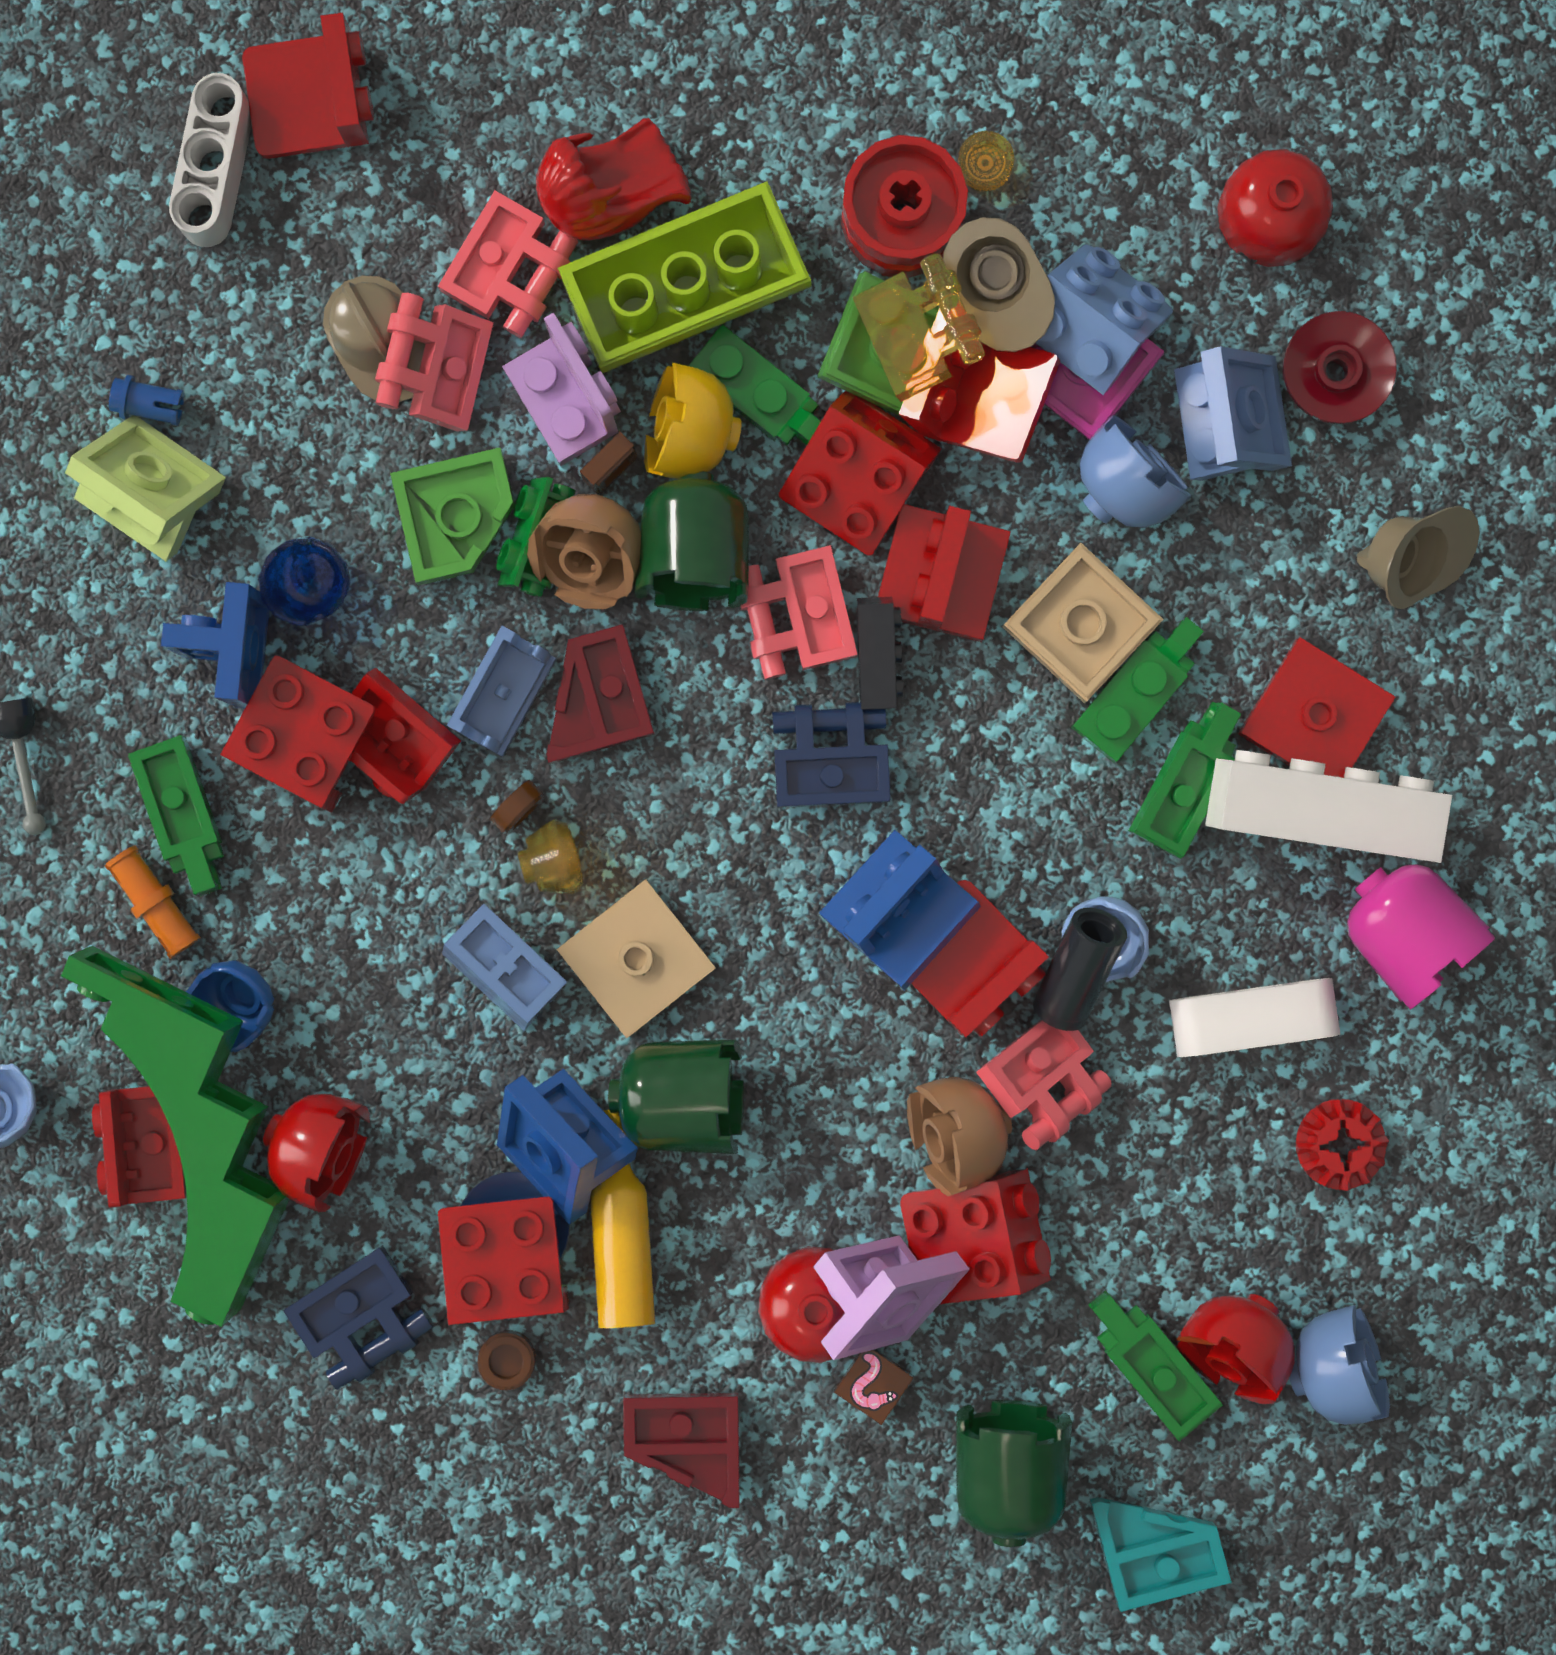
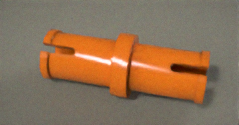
(152, 901)

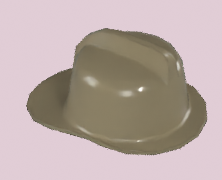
(1001, 283)
(357, 330)
(1421, 555)

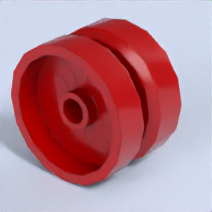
(907, 173)

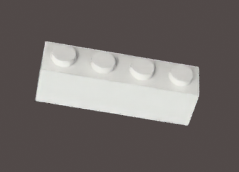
(1329, 809)

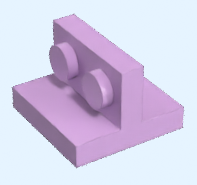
(883, 1292)

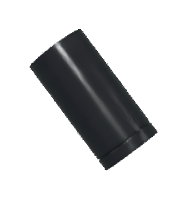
(1079, 969)

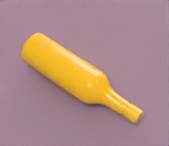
(622, 1249)

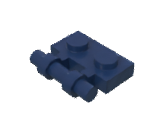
(831, 773)
(348, 1303)

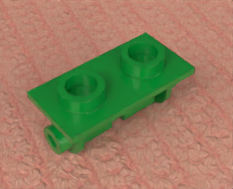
(530, 508)

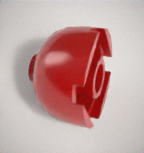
(1275, 207)
(315, 1148)
(797, 1306)
(1241, 1343)

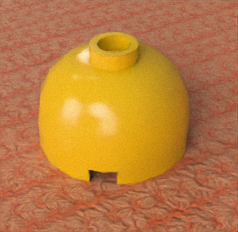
(690, 424)

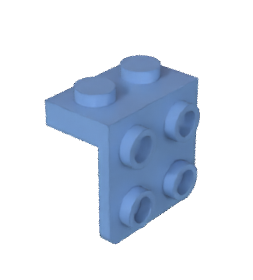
(1100, 316)

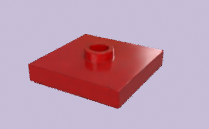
(1316, 711)

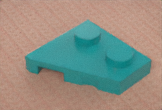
(1157, 1553)

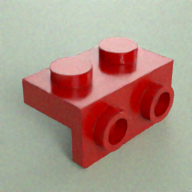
(402, 742)
(137, 1148)

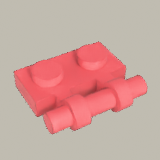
(493, 255)
(449, 366)
(815, 611)
(1031, 1066)

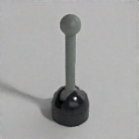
(16, 722)

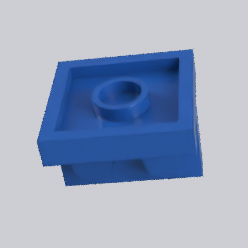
(235, 643)
(900, 909)
(561, 1141)

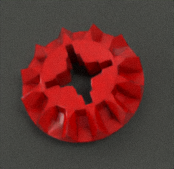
(1322, 1126)

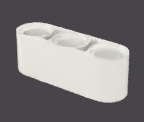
(201, 136)
(1254, 1017)

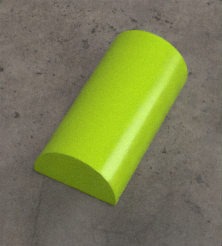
(684, 277)

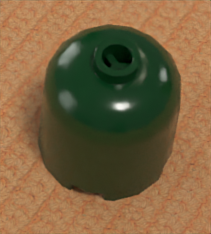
(694, 544)
(680, 1096)
(1012, 1469)

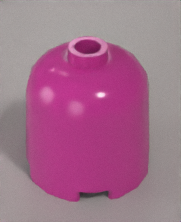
(1414, 928)

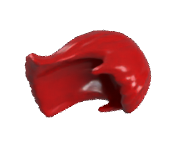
(610, 184)

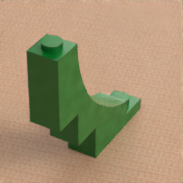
(181, 1054)

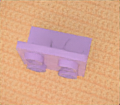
(561, 395)

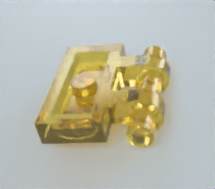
(903, 336)

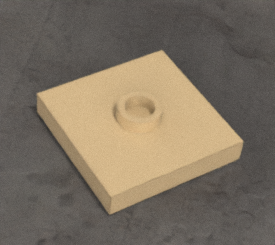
(1082, 623)
(636, 958)

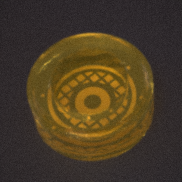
(986, 160)

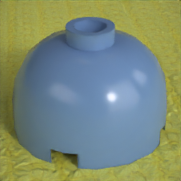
(1129, 478)
(1340, 1369)

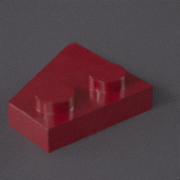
(598, 697)
(687, 1438)

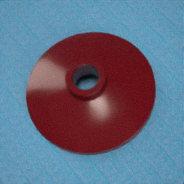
(1361, 352)

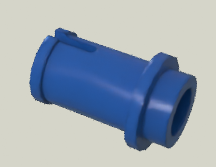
(144, 400)

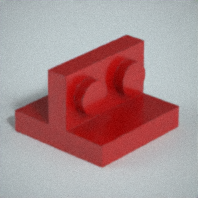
(944, 570)

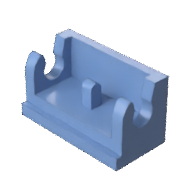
(502, 691)
(503, 966)

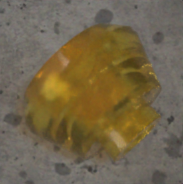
(552, 859)

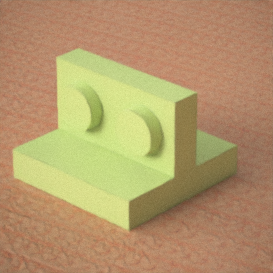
(143, 484)

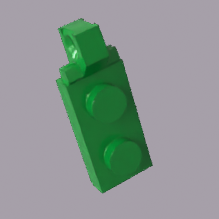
(759, 388)
(1138, 691)
(1183, 786)
(179, 811)
(1154, 1367)

